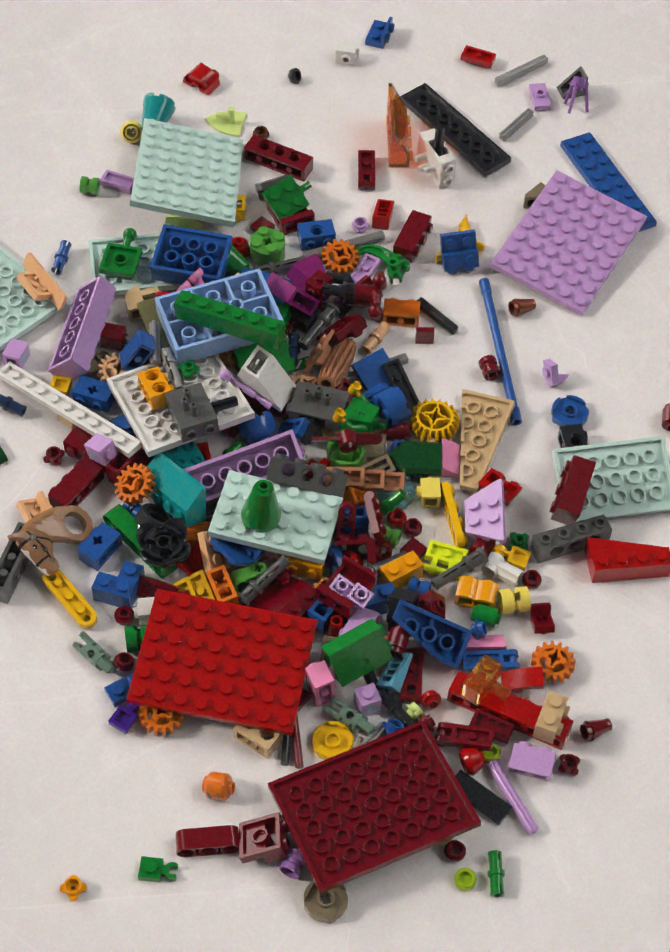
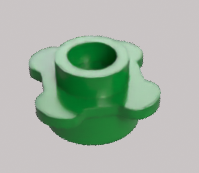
(189, 369)
(522, 537)

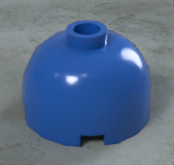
(258, 428)

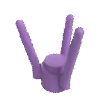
(577, 83)

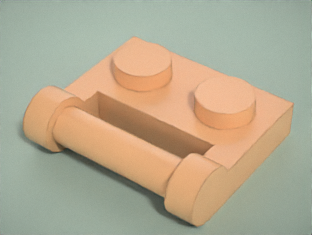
(210, 557)

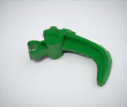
(395, 262)

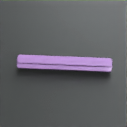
(512, 797)

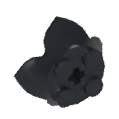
(154, 538)

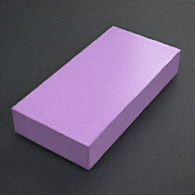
(117, 181)

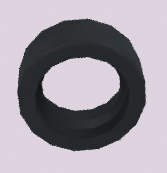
(152, 514)

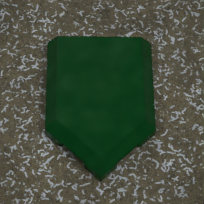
(418, 458)

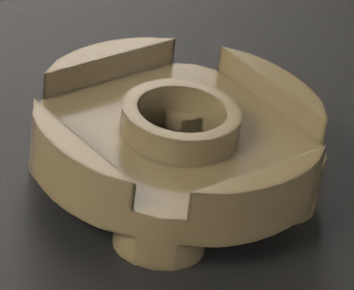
(325, 912)

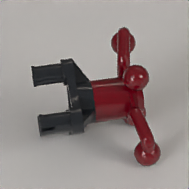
(357, 294)

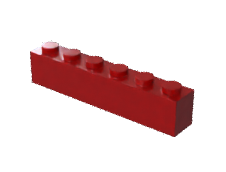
(514, 710)

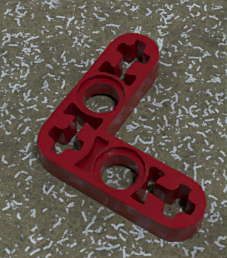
(354, 547)

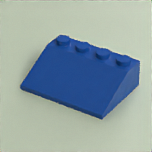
(185, 250)

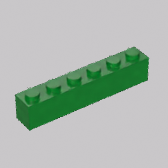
(230, 319)

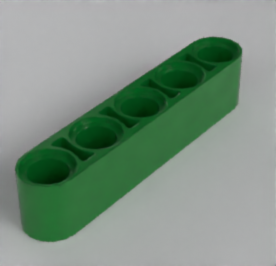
(125, 523)

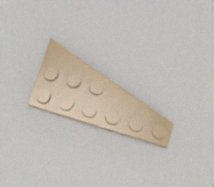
(481, 431)

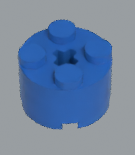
(392, 405)

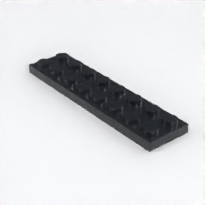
(459, 131)

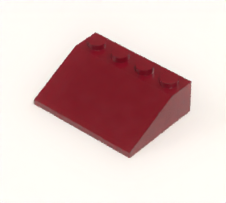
(290, 599)

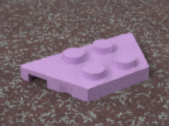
(486, 513)

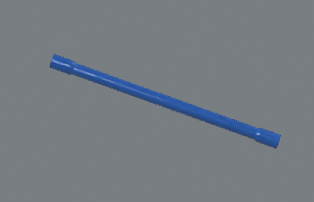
(499, 348)

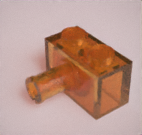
(484, 680)

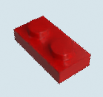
(478, 56)

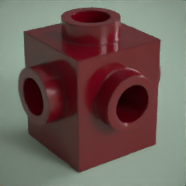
(433, 603)

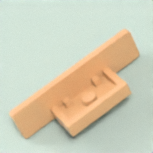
(40, 283)

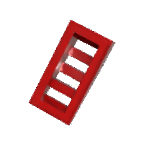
(382, 216)

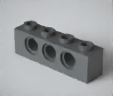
(335, 487)
(569, 538)
(11, 567)

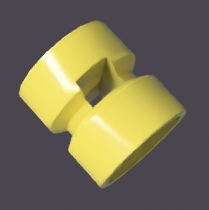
(507, 598)

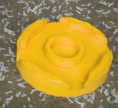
(331, 739)

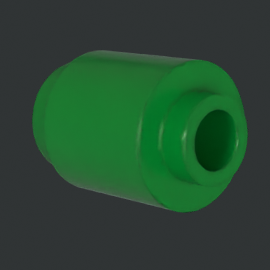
(486, 613)

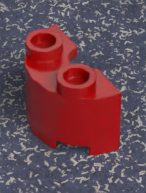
(204, 78)
(511, 489)

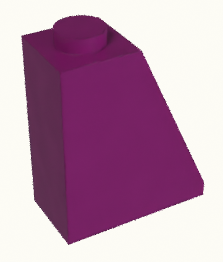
(303, 270)
(292, 294)

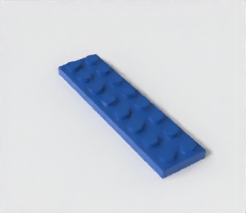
(602, 173)

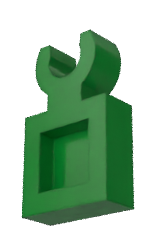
(152, 869)

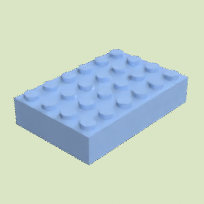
(197, 342)

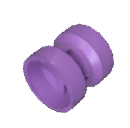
(292, 865)

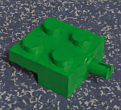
(286, 197)

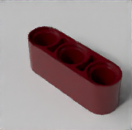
(207, 841)

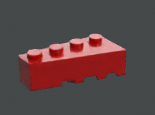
(625, 560)

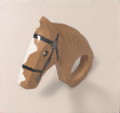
(46, 528)

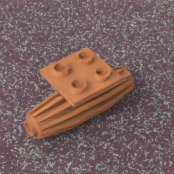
(333, 361)

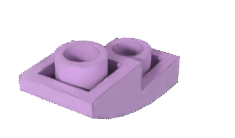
(356, 593)

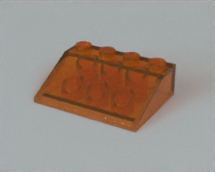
(398, 130)

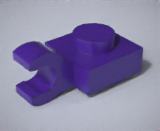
(124, 717)

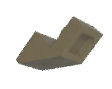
(375, 451)

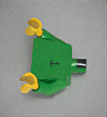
(360, 413)

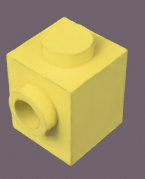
(429, 492)

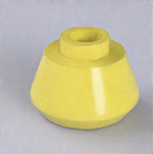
(126, 132)

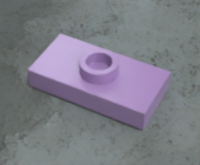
(539, 96)

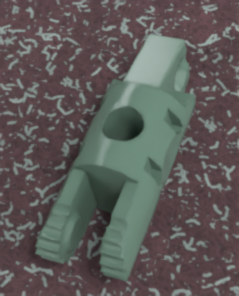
(94, 654)
(357, 723)

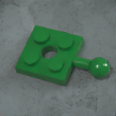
(116, 251)

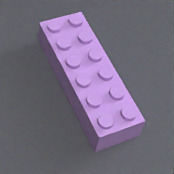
(82, 329)
(248, 460)

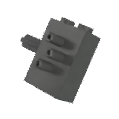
(318, 406)
(194, 413)

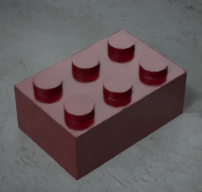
(572, 490)

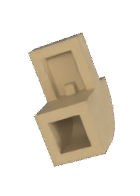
(134, 296)

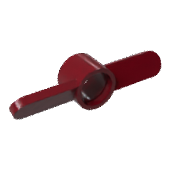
(350, 441)

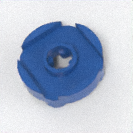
(573, 403)

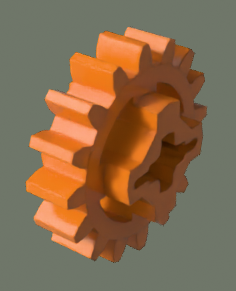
(340, 256)
(136, 482)
(563, 664)
(160, 721)

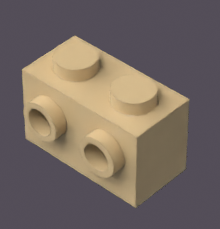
(550, 717)

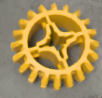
(423, 417)

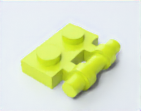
(442, 554)

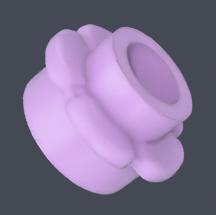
(360, 224)

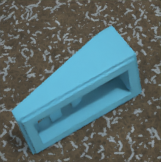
(393, 677)

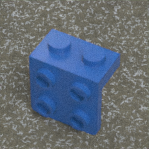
(237, 553)

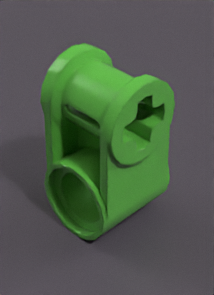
(241, 577)

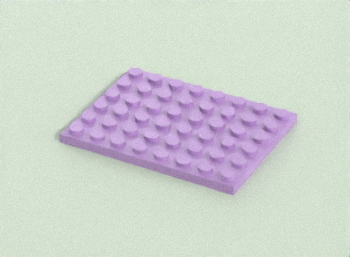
(568, 242)

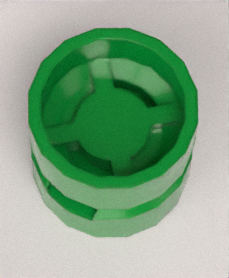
(134, 638)

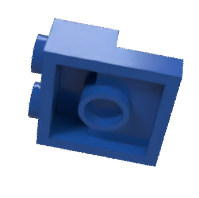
(459, 251)

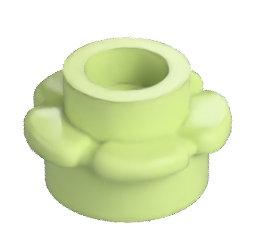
(414, 711)

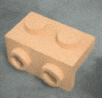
(32, 507)

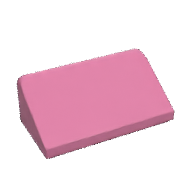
(450, 458)
(490, 642)

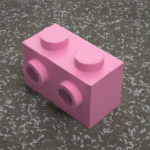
(320, 682)

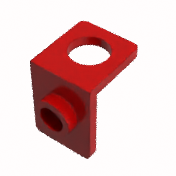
(193, 563)

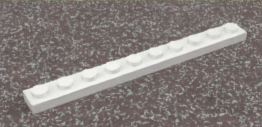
(68, 408)

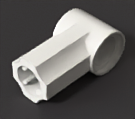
(499, 568)

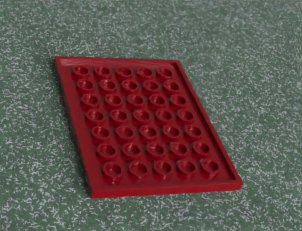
(373, 806)

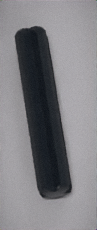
(437, 316)

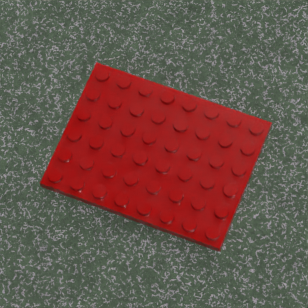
(223, 662)

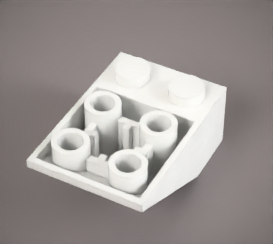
(266, 378)

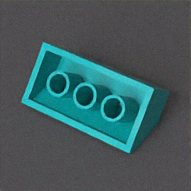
(177, 491)

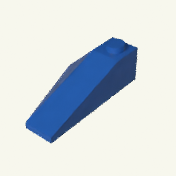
(439, 636)

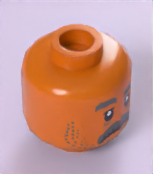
(218, 786)

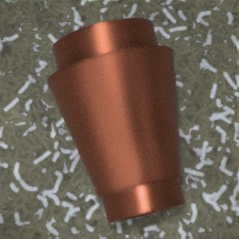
(521, 306)

